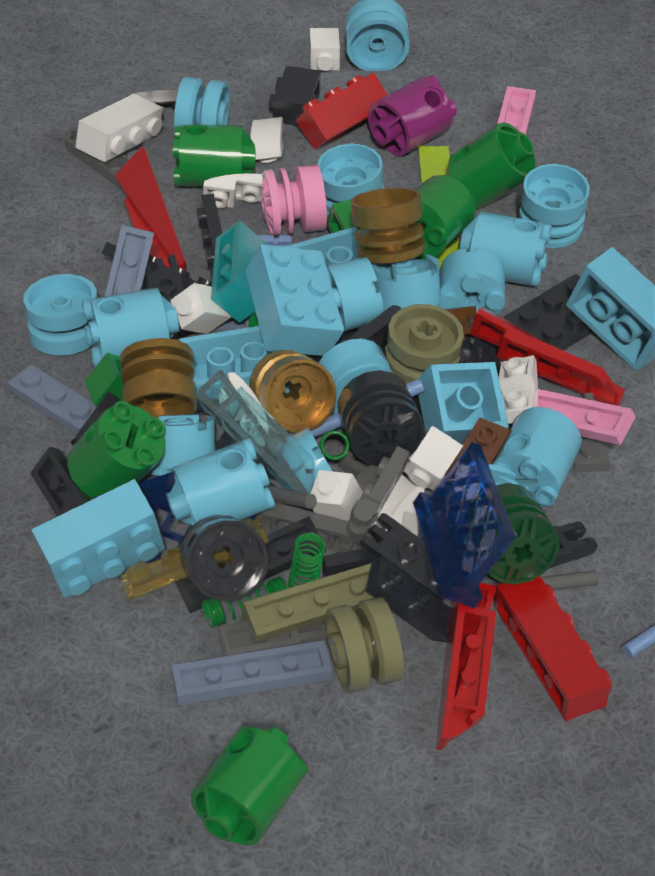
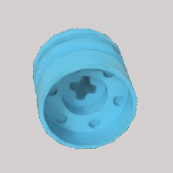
(349, 171)
(557, 198)
(351, 360)

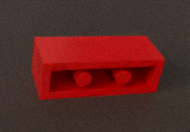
(339, 110)

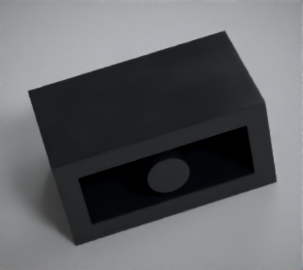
(294, 91)

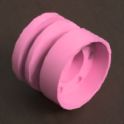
(294, 200)

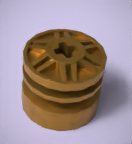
(388, 224)
(159, 377)
(310, 393)

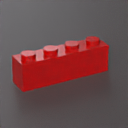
(553, 647)

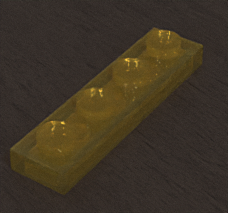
(147, 577)

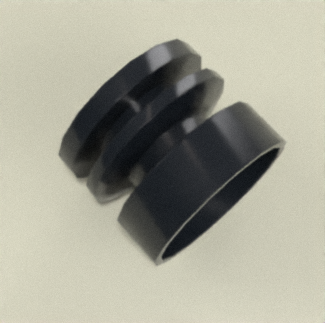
(379, 416)
(232, 577)

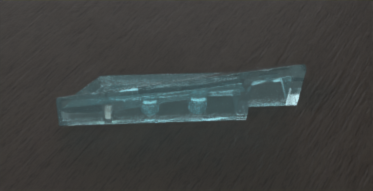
(245, 418)

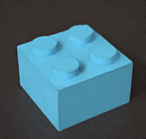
(459, 396)

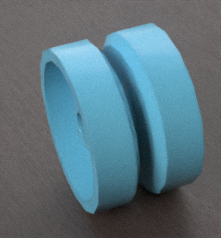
(377, 35)
(202, 104)
(57, 313)

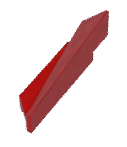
(146, 207)
(551, 362)
(466, 667)

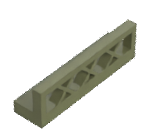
(305, 603)

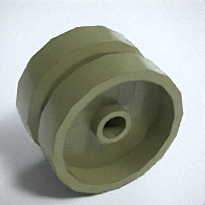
(421, 338)
(364, 644)

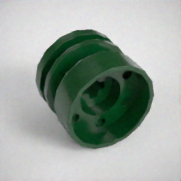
(535, 539)

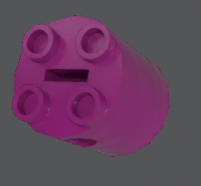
(411, 115)

